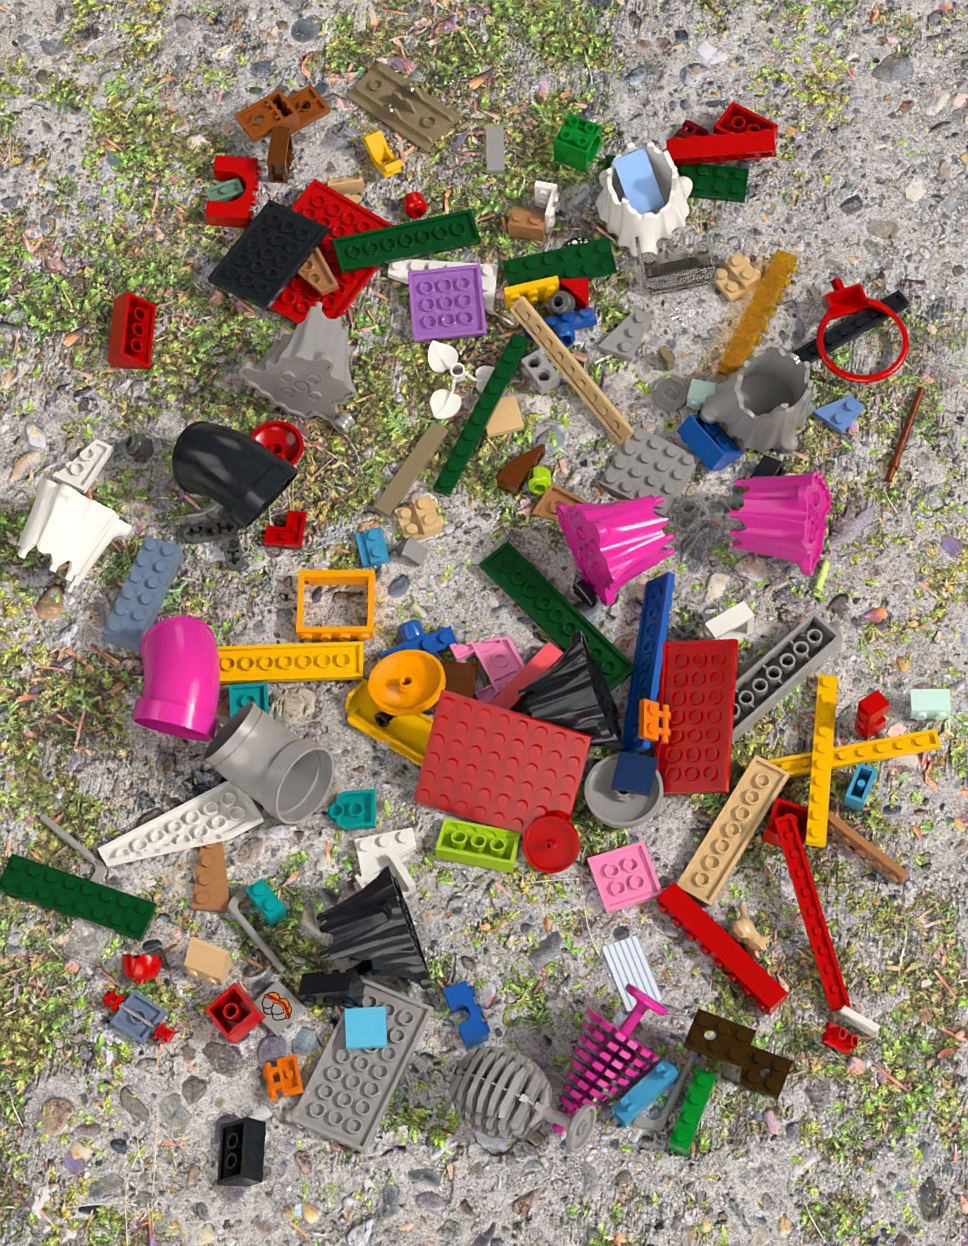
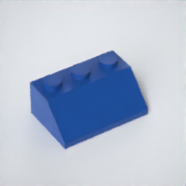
(709, 443)

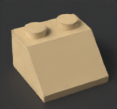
(207, 961)

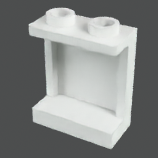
(397, 868)

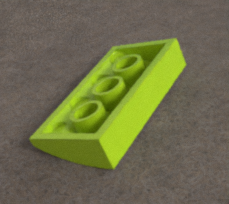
(478, 845)

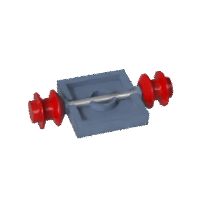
(138, 1017)

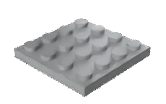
(650, 467)

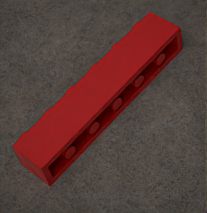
(722, 147)

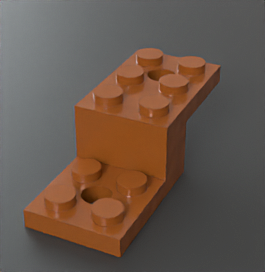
(282, 111)

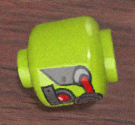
(538, 479)

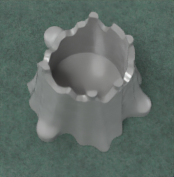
(306, 369)
(764, 400)

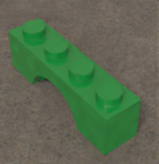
(691, 1112)

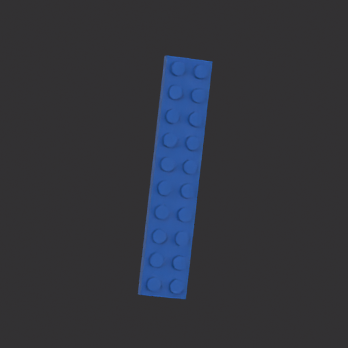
(648, 656)

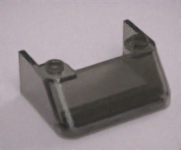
(679, 273)

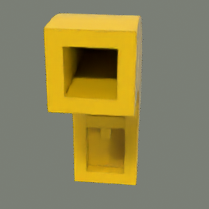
(381, 154)

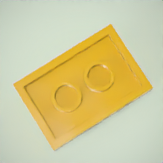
(532, 291)

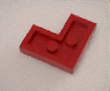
(289, 536)

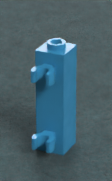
(645, 1092)

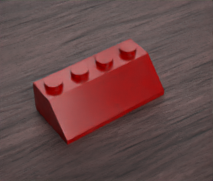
(131, 332)

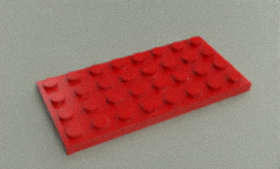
(700, 693)

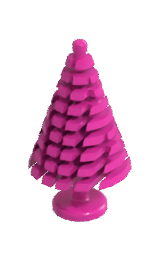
(608, 1054)

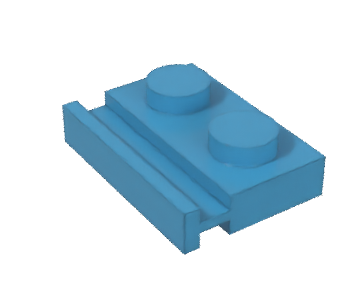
(372, 547)

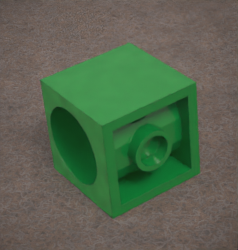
(577, 143)

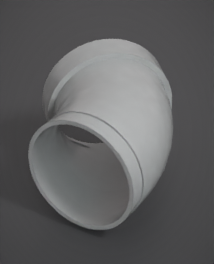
(272, 764)

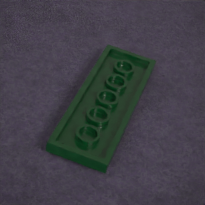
(582, 260)

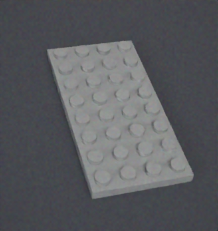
(356, 1085)

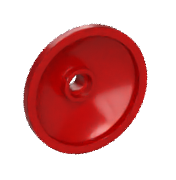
(281, 437)

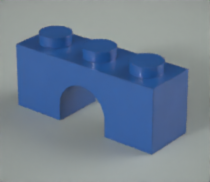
(460, 998)

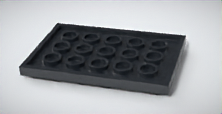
(268, 255)

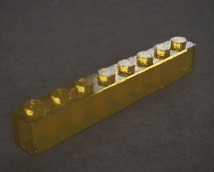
(759, 312)

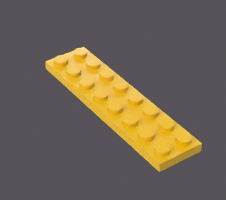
(291, 662)

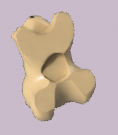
(745, 932)

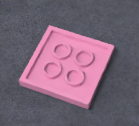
(624, 877)

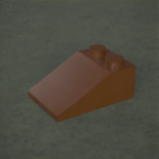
(459, 678)

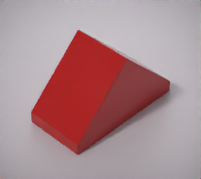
(578, 289)

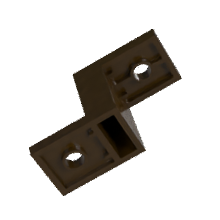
(737, 1052)

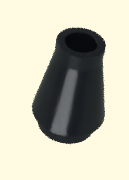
(585, 593)

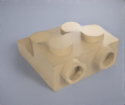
(737, 277)
(420, 518)

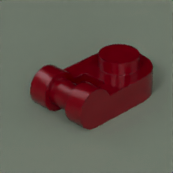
(690, 126)

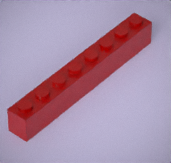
(721, 948)

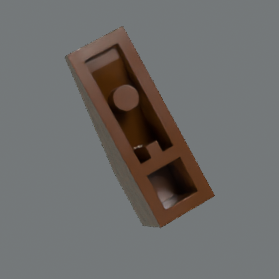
(514, 474)

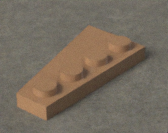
(211, 883)

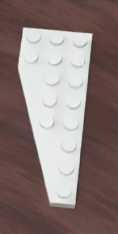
(198, 822)

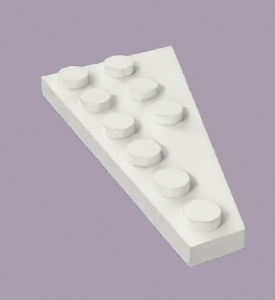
(489, 272)

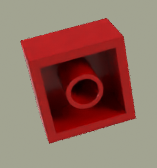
(782, 808)
(234, 1013)

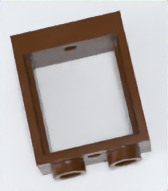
(280, 155)

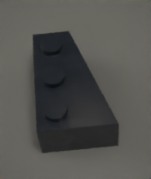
(332, 989)

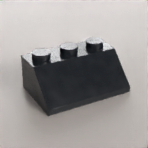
(241, 1152)

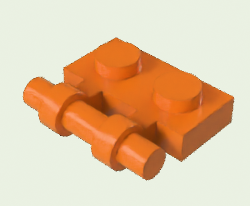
(649, 721)
(290, 1077)

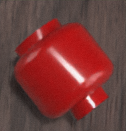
(414, 205)

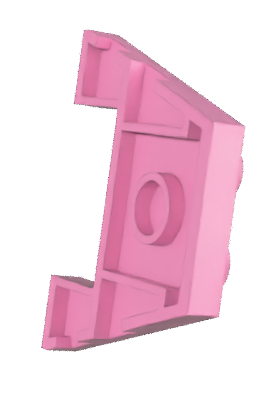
(498, 661)

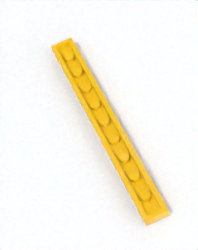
(864, 752)
(821, 761)

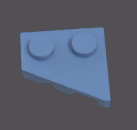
(840, 413)

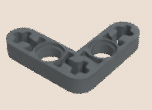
(225, 536)

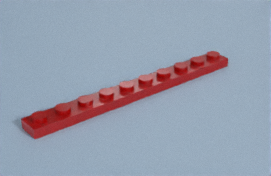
(811, 913)

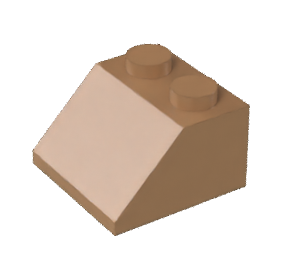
(527, 223)

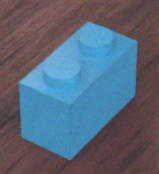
(860, 787)

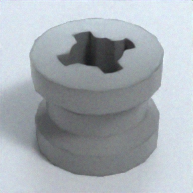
(343, 422)

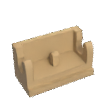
(347, 184)

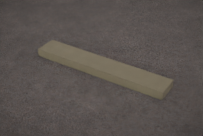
(411, 469)

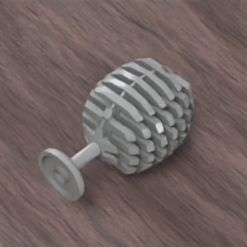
(511, 1097)

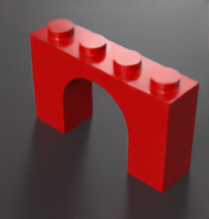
(240, 211)

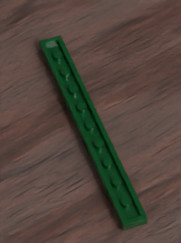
(481, 415)

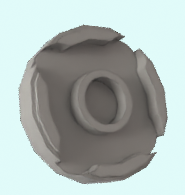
(670, 394)

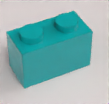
(266, 902)

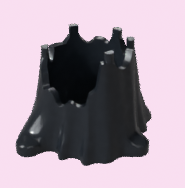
(576, 696)
(377, 930)

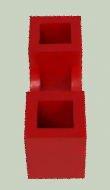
(870, 715)

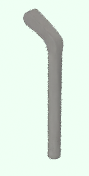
(100, 866)
(234, 911)
(660, 1123)

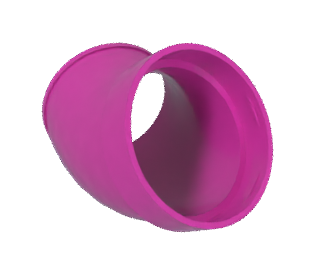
(179, 679)

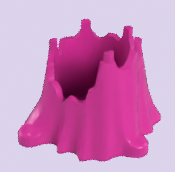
(784, 517)
(614, 541)

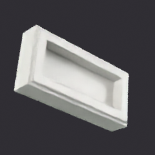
(859, 1021)

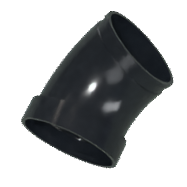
(230, 470)

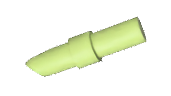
(822, 575)

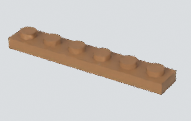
(866, 849)

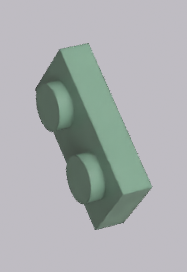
(225, 191)

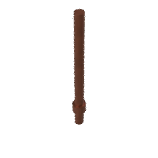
(894, 463)

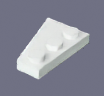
(84, 469)
(375, 849)

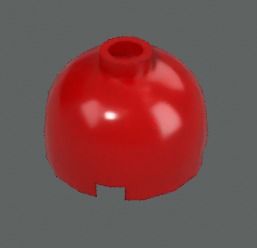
(141, 967)

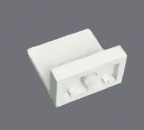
(547, 198)

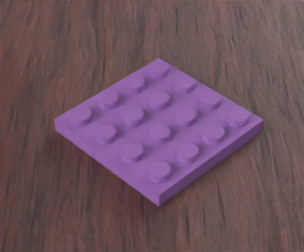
(447, 303)

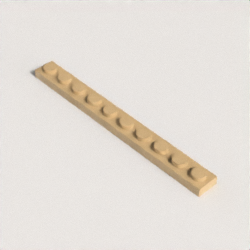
(572, 370)

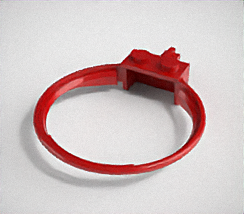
(849, 301)

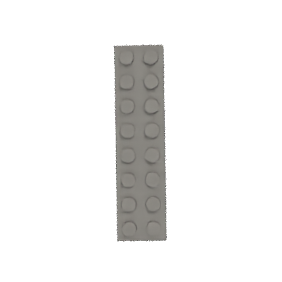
(782, 671)

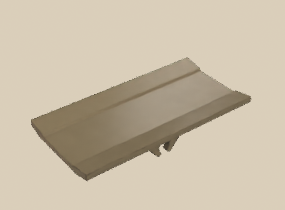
(402, 106)

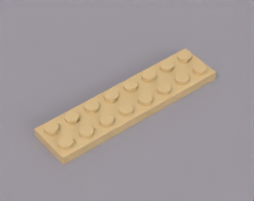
(733, 830)

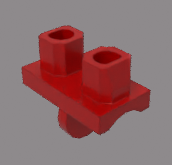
(839, 1038)

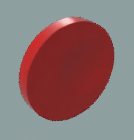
(551, 844)

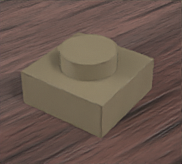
(666, 357)

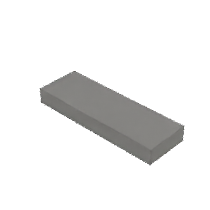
(495, 149)

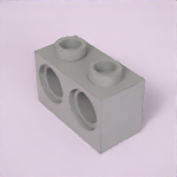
(543, 371)

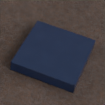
(634, 773)

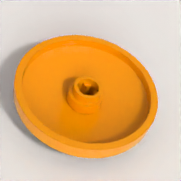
(406, 682)

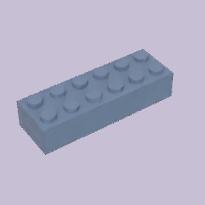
(143, 593)

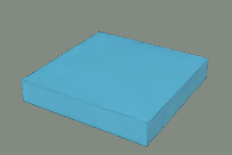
(365, 1028)

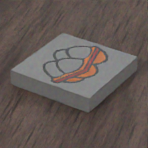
(278, 1007)

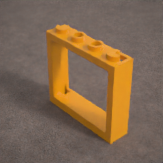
(336, 577)

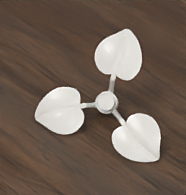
(444, 357)

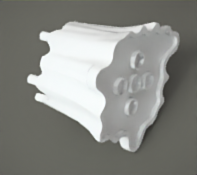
(651, 226)
(69, 529)

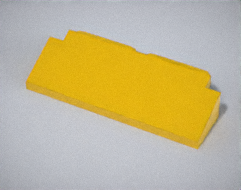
(404, 734)

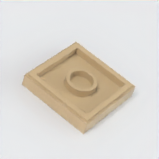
(505, 418)

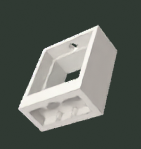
(731, 624)

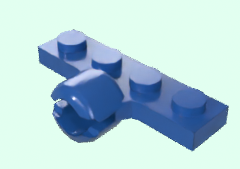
(565, 324)
(416, 639)

